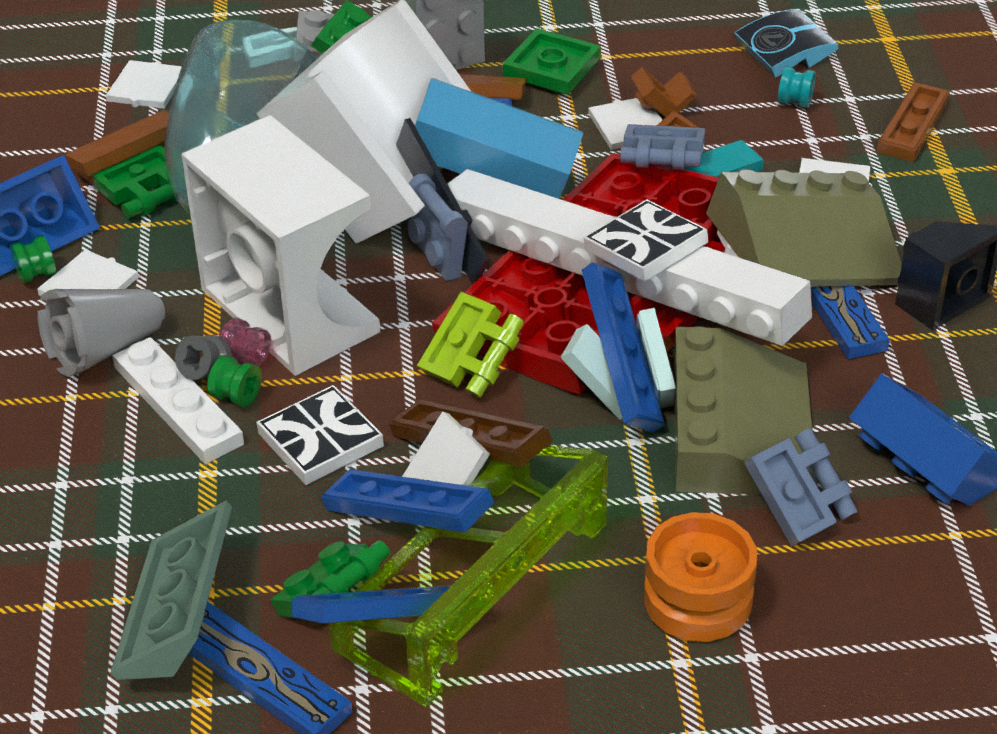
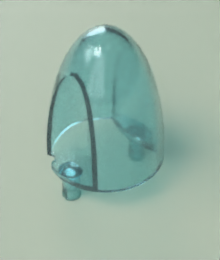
(224, 83)

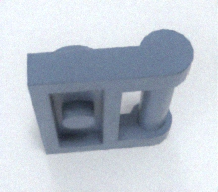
(437, 229)

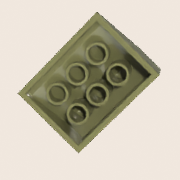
(808, 225)
(731, 406)

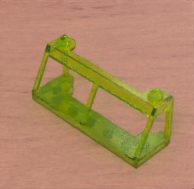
(572, 505)

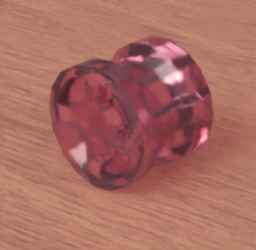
(246, 343)

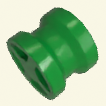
(33, 259)
(234, 380)

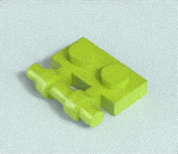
(461, 338)

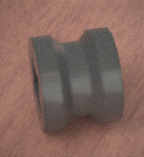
(188, 355)

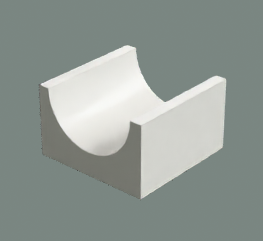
(355, 106)
(261, 231)

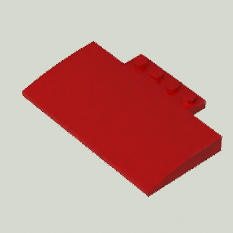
(556, 300)

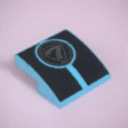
(785, 41)

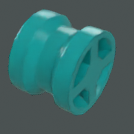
(796, 87)

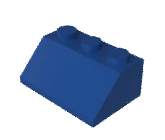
(42, 203)
(926, 442)

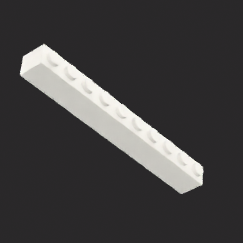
(702, 283)

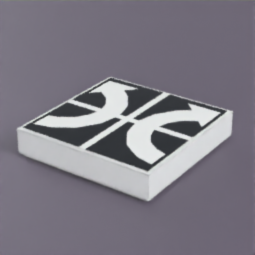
(645, 240)
(320, 434)

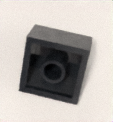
(946, 271)

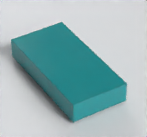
(729, 158)

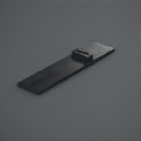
(421, 162)

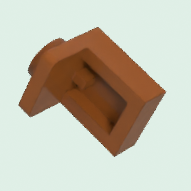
(665, 98)

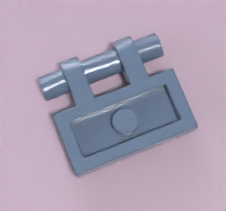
(663, 146)
(791, 491)

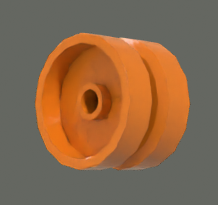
(700, 576)

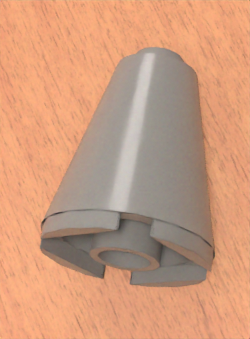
(95, 323)

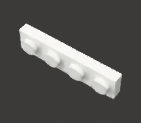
(178, 400)

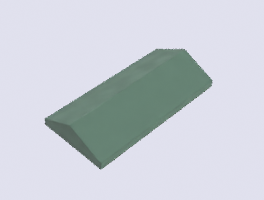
(171, 597)

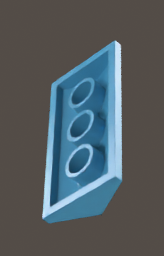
(496, 139)

